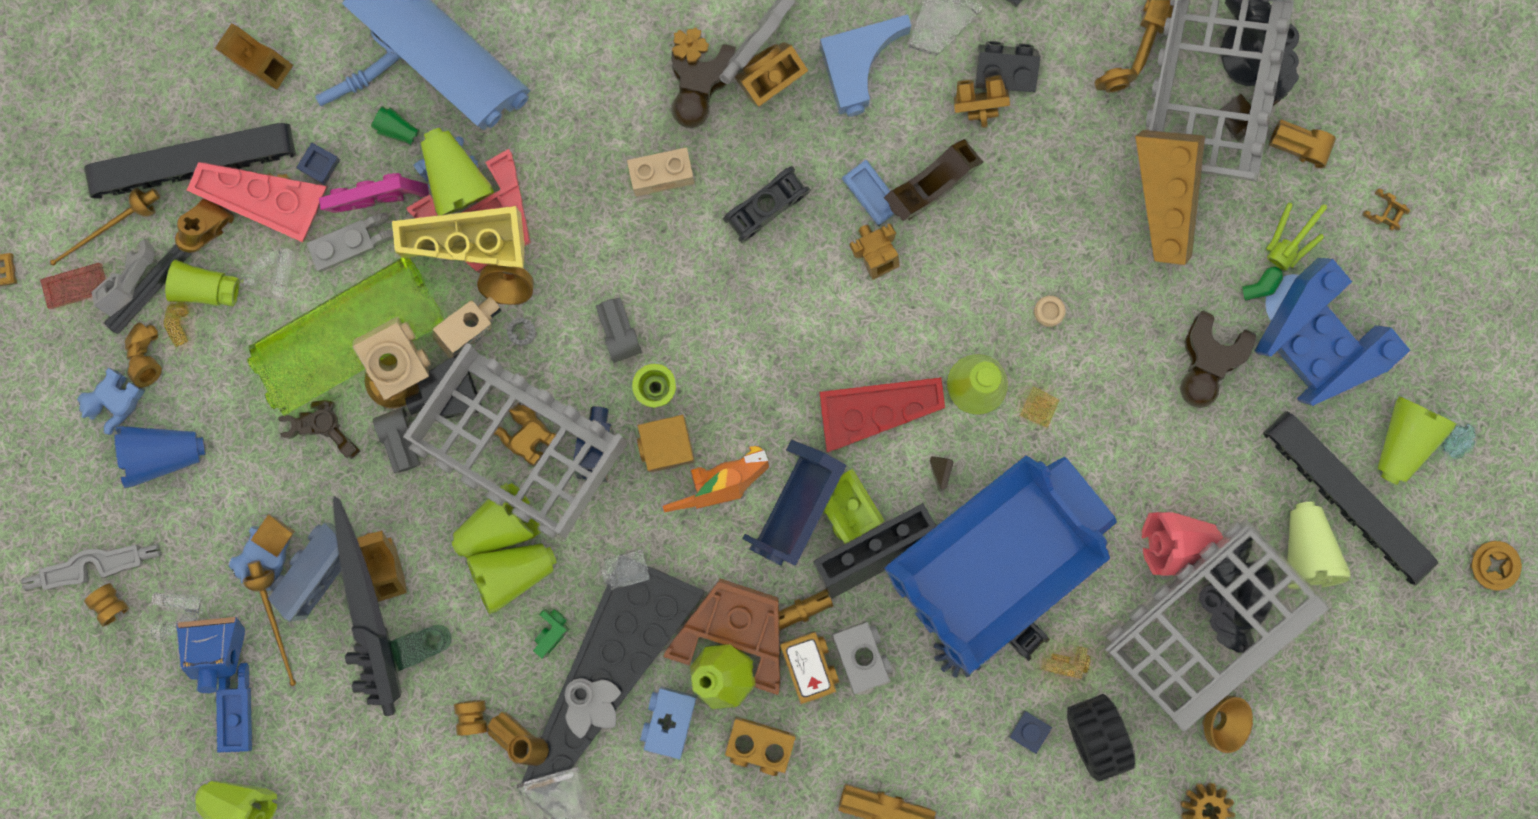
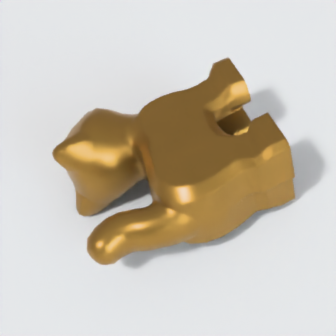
(525, 440)

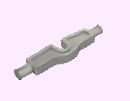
(755, 40)
(76, 570)

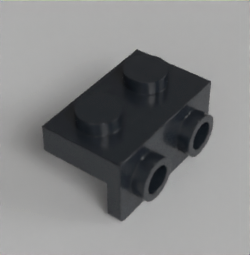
(1015, 64)

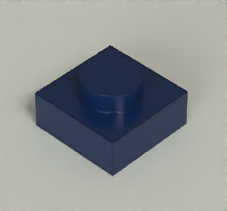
(318, 163)
(1030, 732)

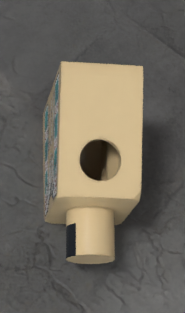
(453, 333)

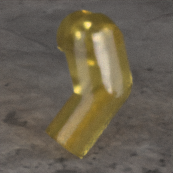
(172, 322)

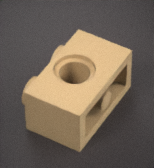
(660, 172)

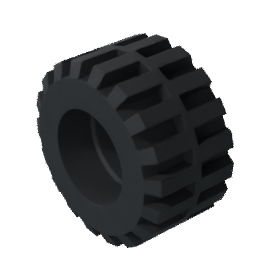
(1101, 737)

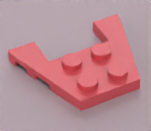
(509, 195)

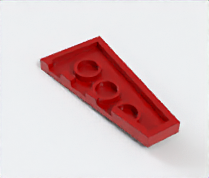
(870, 410)

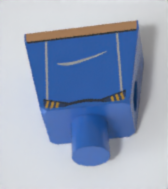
(210, 650)

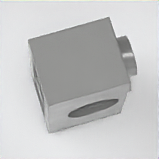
(868, 675)

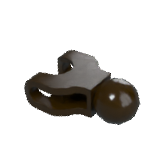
(697, 85)
(1210, 360)

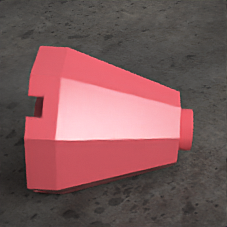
(1175, 541)

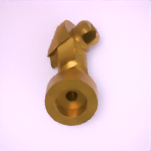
(142, 369)

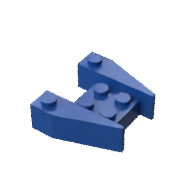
(1319, 343)

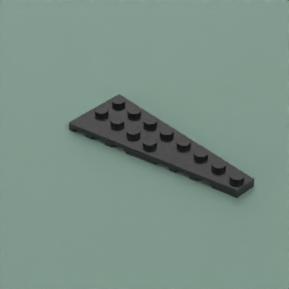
(618, 647)

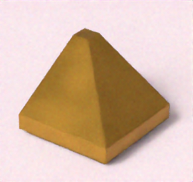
(272, 535)

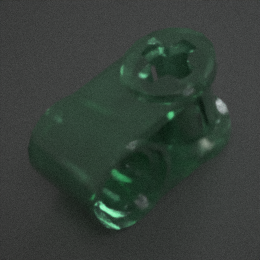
(415, 647)

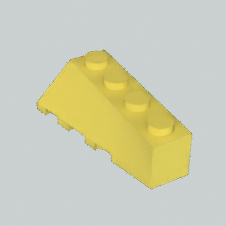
(473, 236)

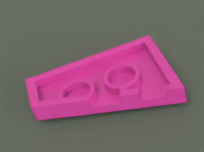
(366, 192)

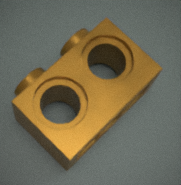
(762, 737)

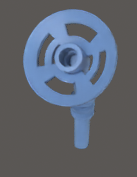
(362, 77)

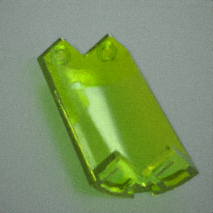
(317, 346)

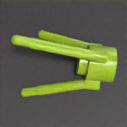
(1285, 253)

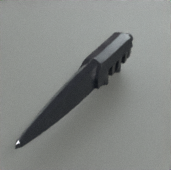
(371, 636)

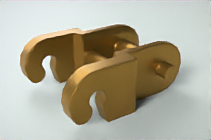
(1402, 209)

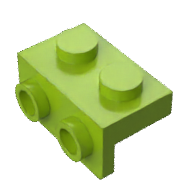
(851, 509)

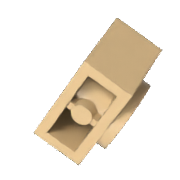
(395, 339)

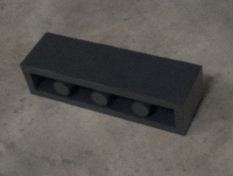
(872, 551)

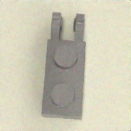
(348, 242)

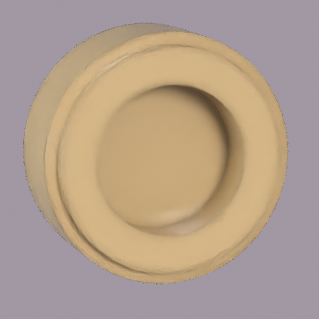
(1049, 311)

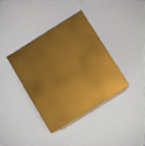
(665, 443)

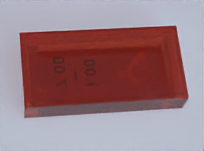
(72, 285)

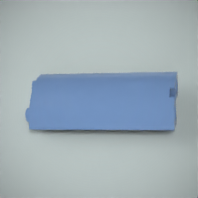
(444, 56)

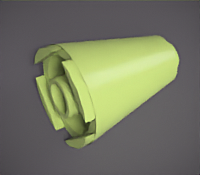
(1314, 548)

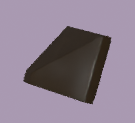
(941, 470)

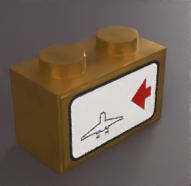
(808, 666)

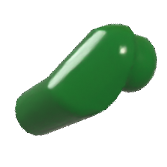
(1265, 286)

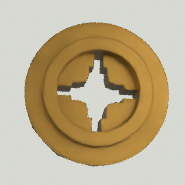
(1509, 568)

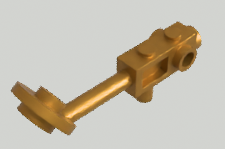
(1154, 21)

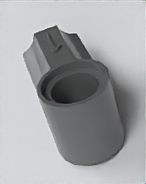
(620, 336)
(390, 431)

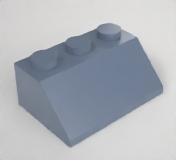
(309, 576)

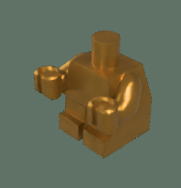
(876, 250)

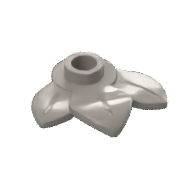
(594, 709)

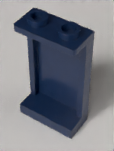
(798, 505)

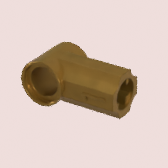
(1306, 144)
(516, 739)

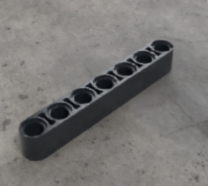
(179, 161)
(1351, 497)

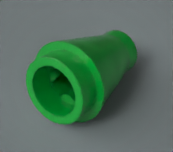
(394, 126)

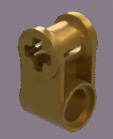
(201, 225)

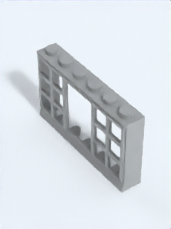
(1264, 90)
(539, 401)
(1247, 662)

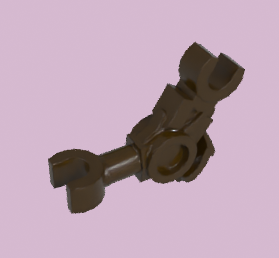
(321, 422)

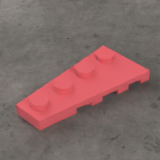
(267, 199)

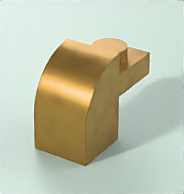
(253, 57)
(383, 565)

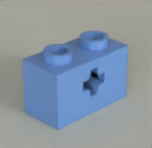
(669, 741)

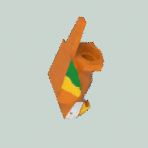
(724, 481)

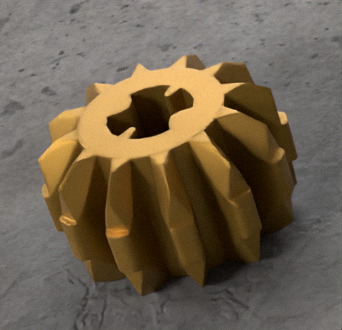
(1211, 796)

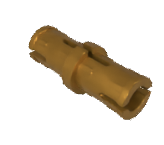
(804, 609)

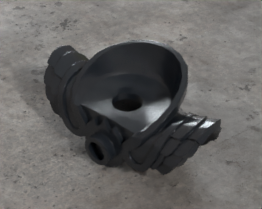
(1245, 70)
(1231, 627)

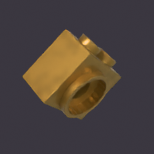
(770, 72)

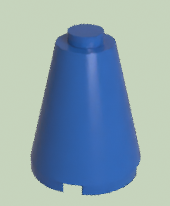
(155, 452)

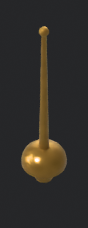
(138, 203)
(260, 581)

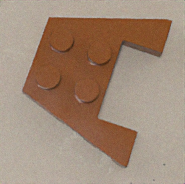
(737, 618)

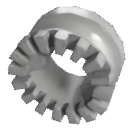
(514, 338)

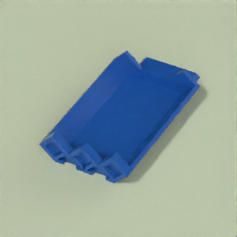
(1004, 558)

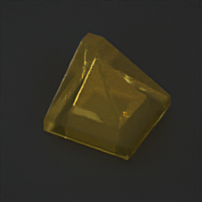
(1039, 407)

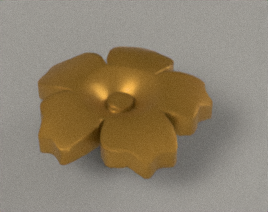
(689, 45)

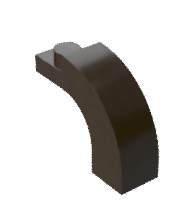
(934, 181)

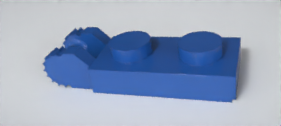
(234, 713)

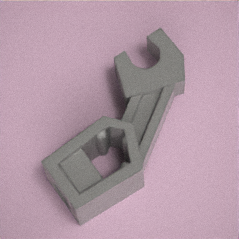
(119, 289)

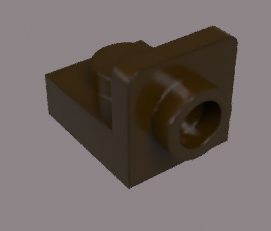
(1237, 127)

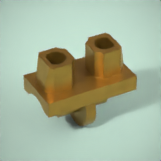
(995, 97)

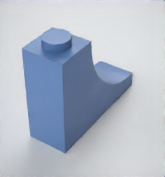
(850, 57)

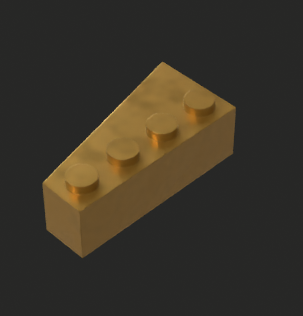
(1171, 187)

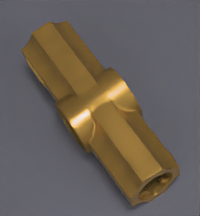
(880, 806)

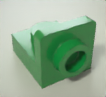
(550, 638)

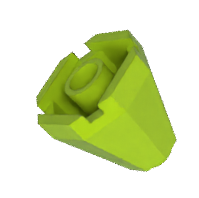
(722, 676)
(234, 801)

